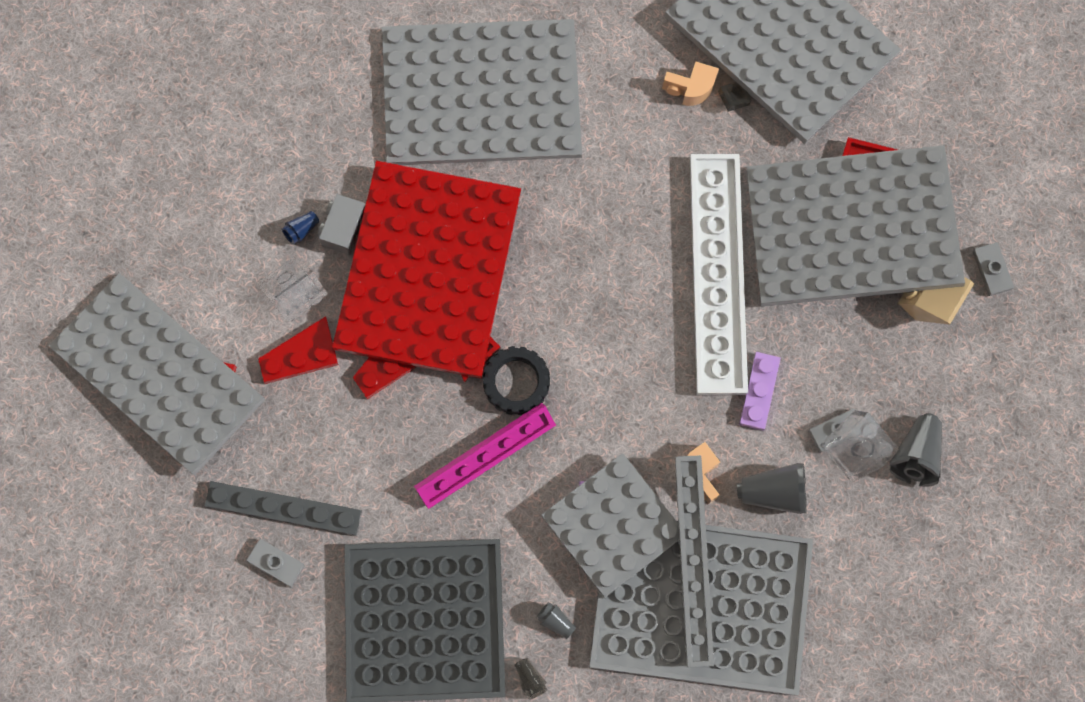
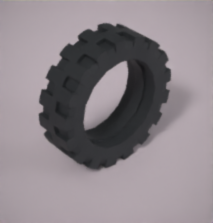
(509, 355)

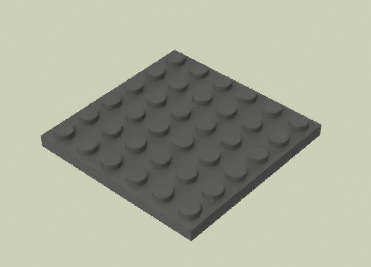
(424, 621)

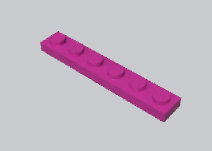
(484, 455)

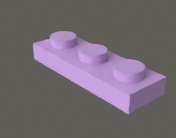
(760, 391)

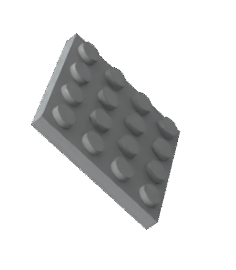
(613, 525)

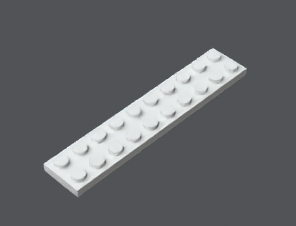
(718, 275)

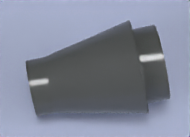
(555, 620)

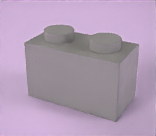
(341, 224)

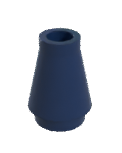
(298, 228)

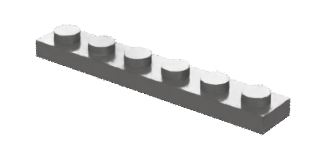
(283, 508)

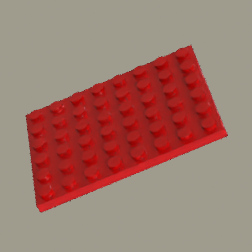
(427, 269)

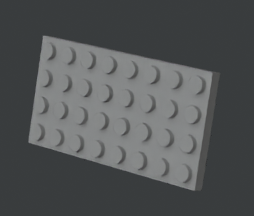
(157, 373)

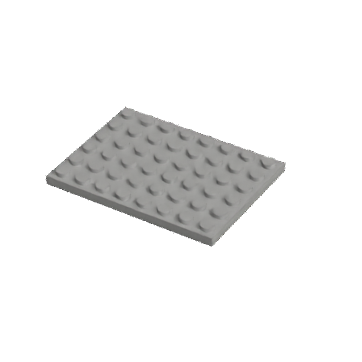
(789, 54)
(481, 92)
(854, 226)
(755, 614)

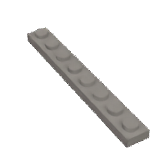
(694, 561)

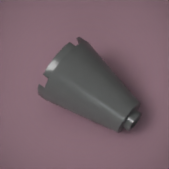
(920, 452)
(776, 489)

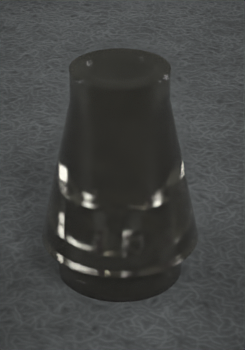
(530, 679)

